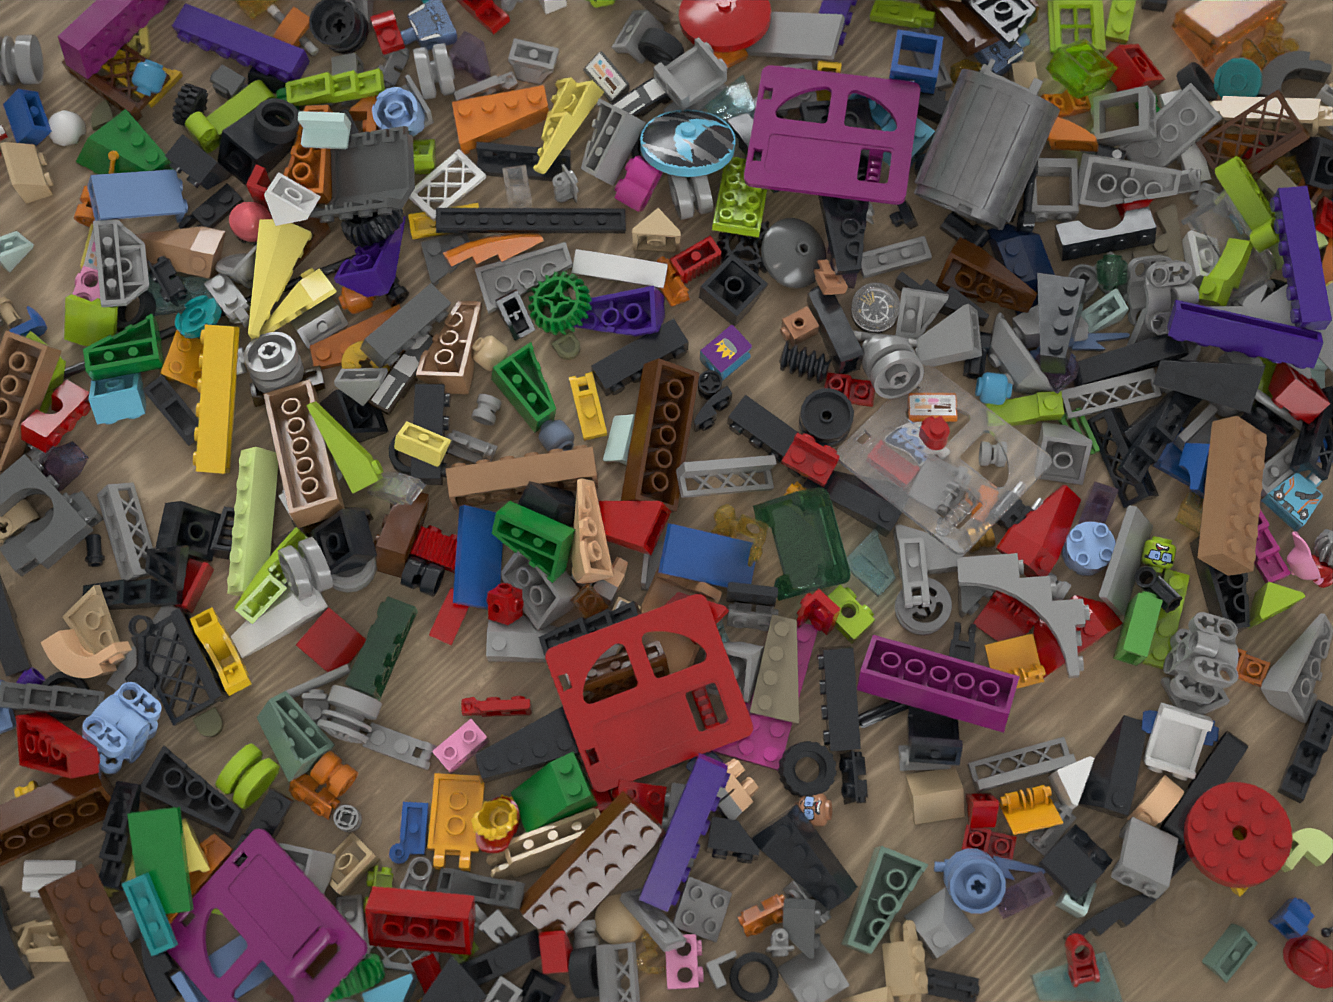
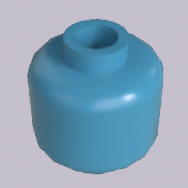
(148, 77)
(993, 388)

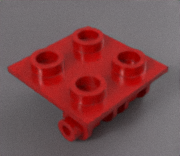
(1005, 617)
(647, 795)

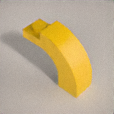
(221, 651)

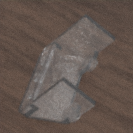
(1219, 222)

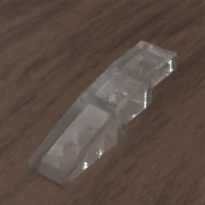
(396, 488)

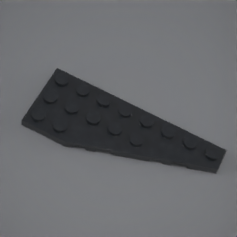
(843, 217)

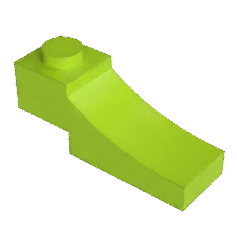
(1226, 274)
(1030, 409)

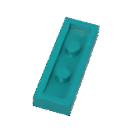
(149, 914)

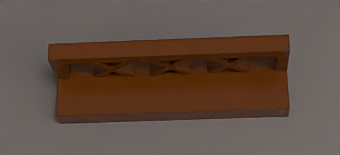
(617, 670)

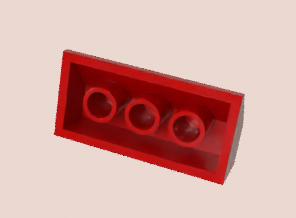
(420, 920)

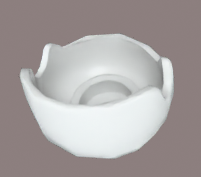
(66, 128)

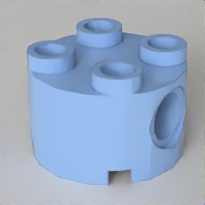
(397, 109)
(1088, 548)

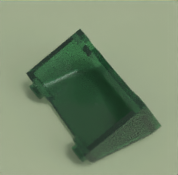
(805, 542)

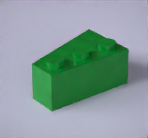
(524, 386)
(535, 537)

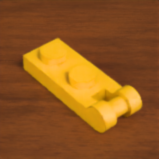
(588, 407)

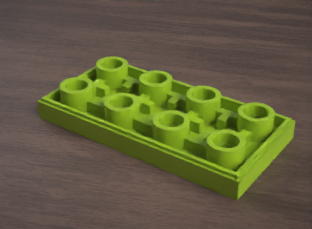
(738, 205)

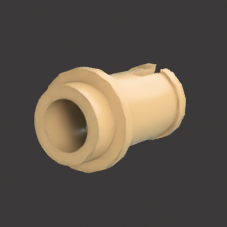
(8, 313)

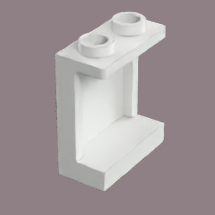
(1176, 741)

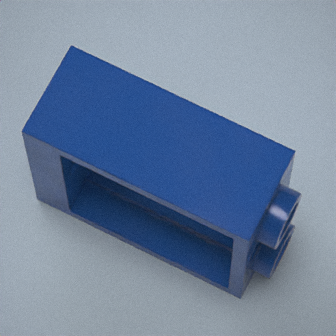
(919, 43)

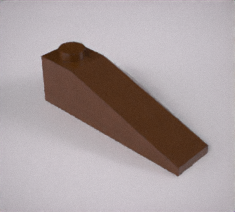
(984, 278)

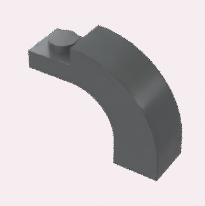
(1291, 66)
(485, 889)

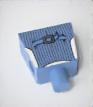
(430, 26)
(1003, 55)

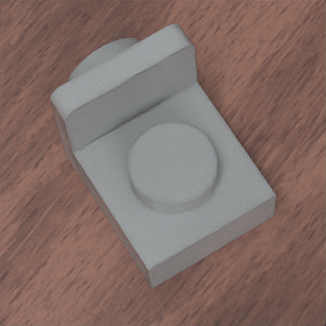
(315, 703)

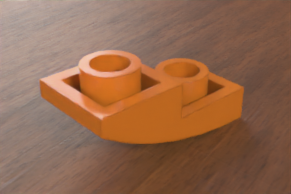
(293, 27)
(1068, 104)
(1251, 668)

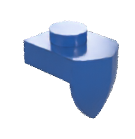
(35, 324)

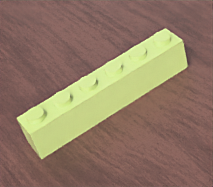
(252, 517)

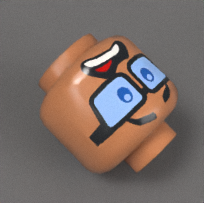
(816, 808)

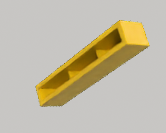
(216, 399)

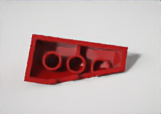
(1042, 533)

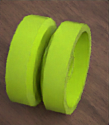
(247, 776)

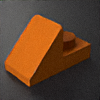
(363, 112)

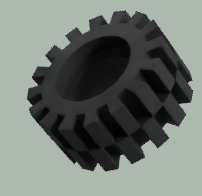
(189, 100)

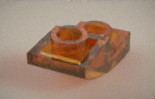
(588, 602)

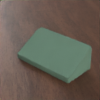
(1229, 952)

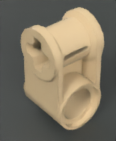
(17, 519)

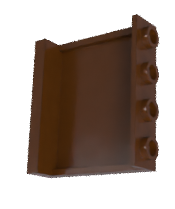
(963, 25)

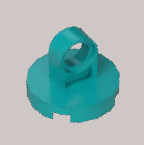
(1238, 78)
(197, 313)

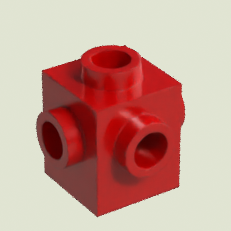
(505, 603)

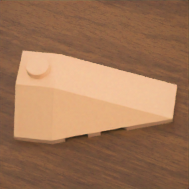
(589, 545)

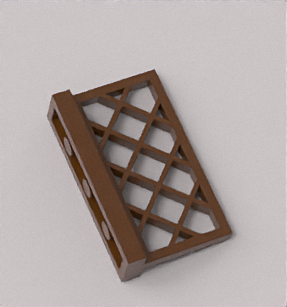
(110, 92)
(1268, 153)

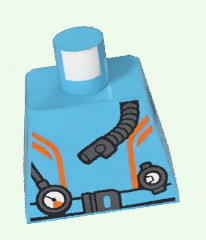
(1295, 499)

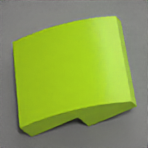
(88, 321)

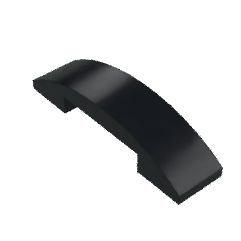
(13, 965)

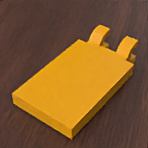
(452, 809)

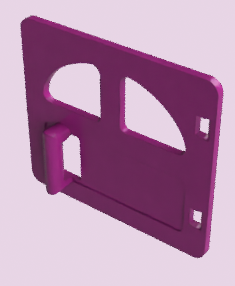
(827, 155)
(276, 915)

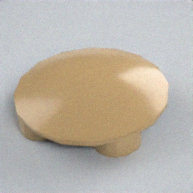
(615, 922)

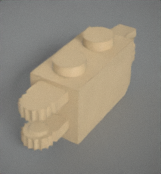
(905, 963)

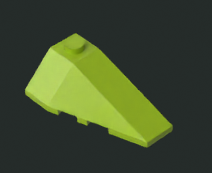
(352, 459)

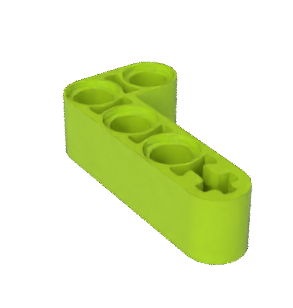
(208, 130)
(1250, 202)

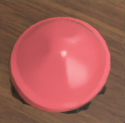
(245, 221)

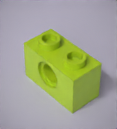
(863, 619)

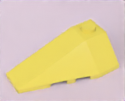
(305, 295)

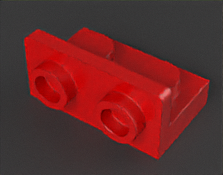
(811, 458)
(819, 610)

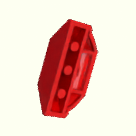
(1101, 622)

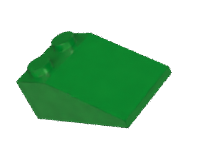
(554, 793)

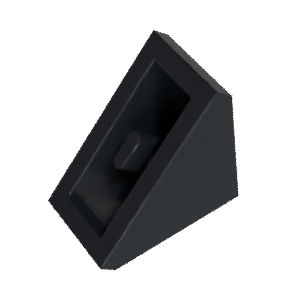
(514, 315)

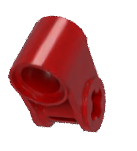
(1081, 965)

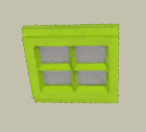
(1082, 21)

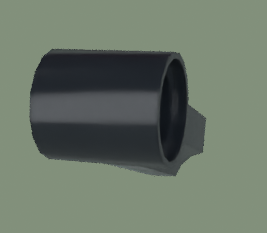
(958, 227)
(975, 367)
(1159, 587)

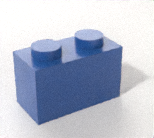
(27, 117)

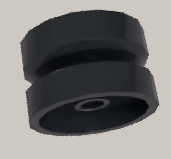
(834, 407)

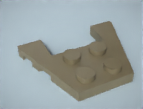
(1167, 244)

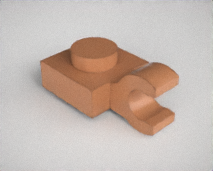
(828, 281)

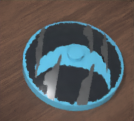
(687, 143)

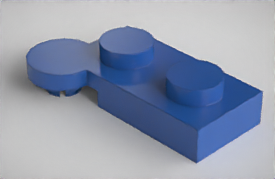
(412, 832)

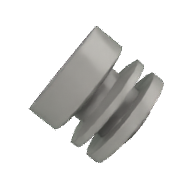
(20, 60)
(349, 714)

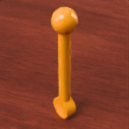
(113, 155)

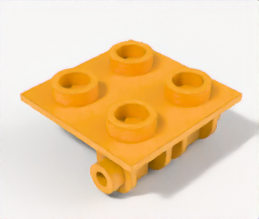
(183, 360)
(1017, 657)
(1029, 811)

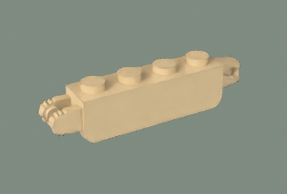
(1307, 110)
(540, 846)

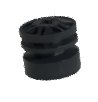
(339, 26)

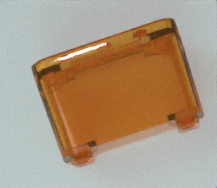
(1215, 24)

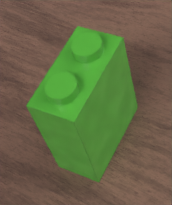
(1138, 628)

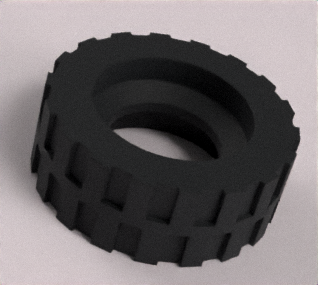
(826, 769)

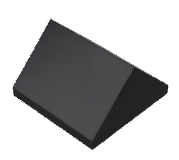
(541, 988)

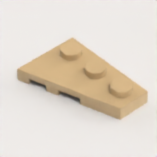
(92, 621)

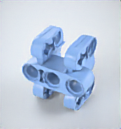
(122, 727)

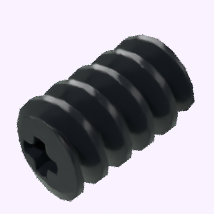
(804, 363)

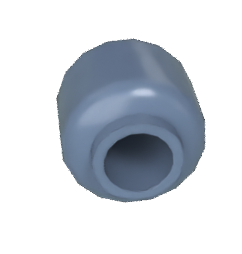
(556, 435)

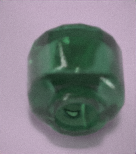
(1111, 271)

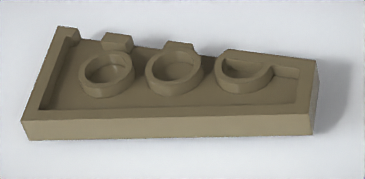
(777, 679)

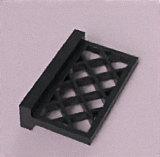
(201, 662)

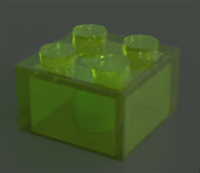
(1080, 68)

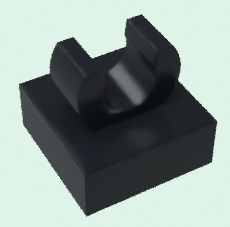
(904, 215)

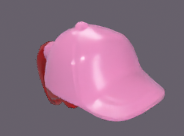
(1307, 565)

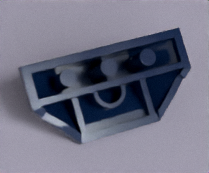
(1020, 254)

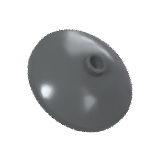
(783, 255)

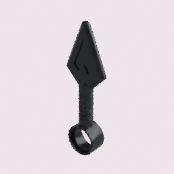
(1026, 217)
(141, 673)

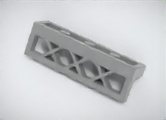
(1104, 387)
(728, 467)
(118, 529)
(1024, 773)
(610, 975)

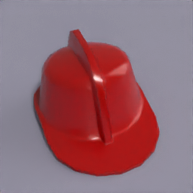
(1310, 960)

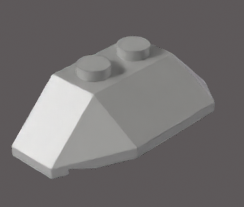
(119, 263)
(1014, 360)

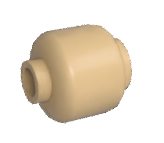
(489, 352)

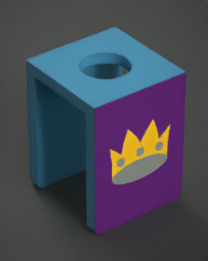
(726, 352)

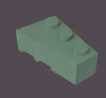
(292, 735)

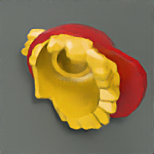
(496, 824)

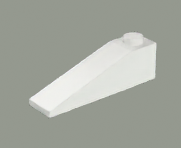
(278, 620)

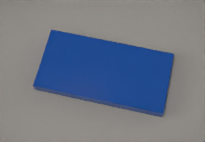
(477, 557)
(705, 557)

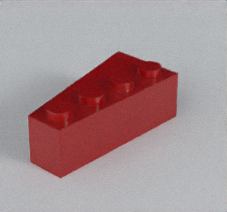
(53, 747)

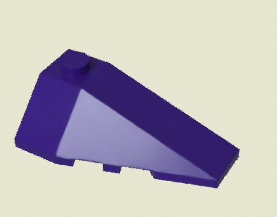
(373, 267)
(626, 312)

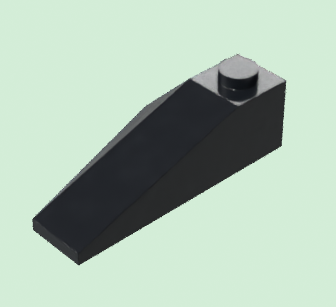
(859, 501)

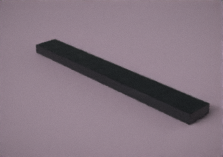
(530, 220)

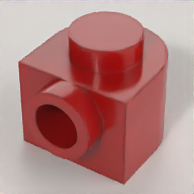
(934, 432)

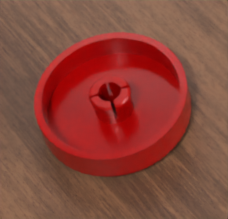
(1263, 827)

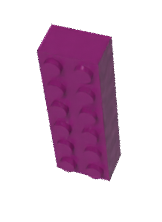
(103, 31)
(938, 683)

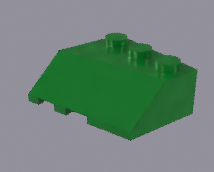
(129, 139)

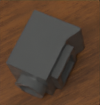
(227, 82)

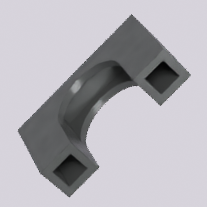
(67, 525)

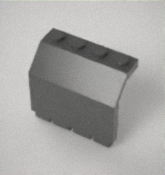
(370, 175)

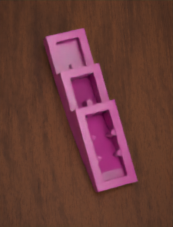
(1267, 559)

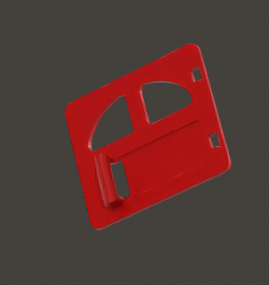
(653, 721)

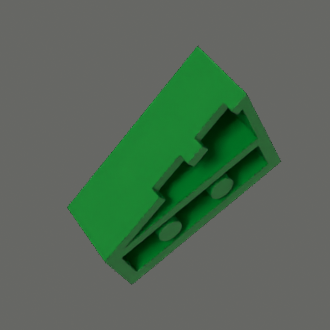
(126, 353)

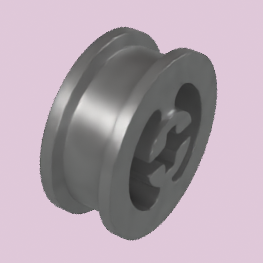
(941, 599)

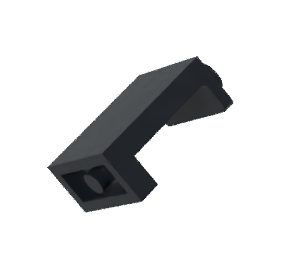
(933, 738)

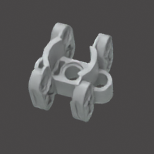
(1158, 289)
(1201, 656)

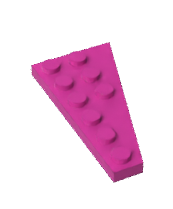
(770, 735)

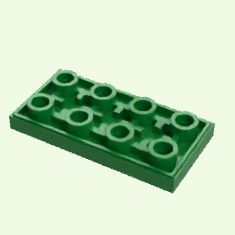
(161, 852)

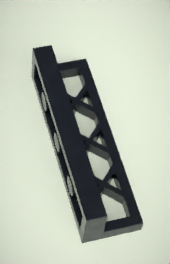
(495, 156)
(1116, 425)
(1311, 444)

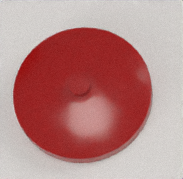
(725, 23)

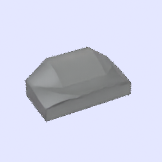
(532, 60)

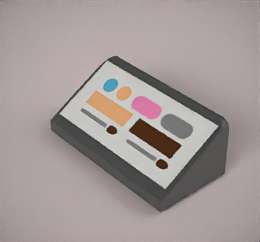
(607, 77)

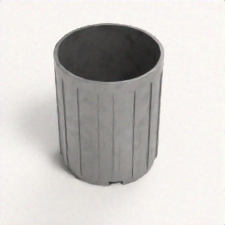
(985, 148)

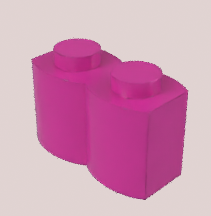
(638, 183)

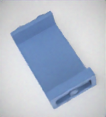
(137, 195)
(220, 962)

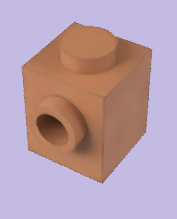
(799, 326)

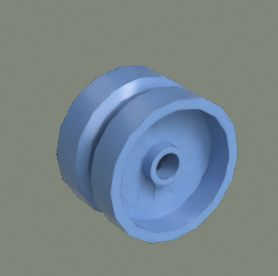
(974, 880)

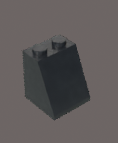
(244, 149)

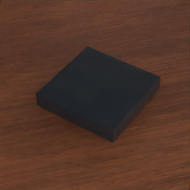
(751, 594)

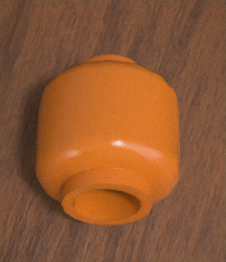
(354, 301)

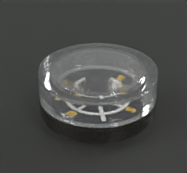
(875, 308)

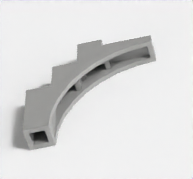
(1061, 616)

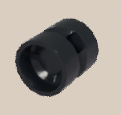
(424, 576)

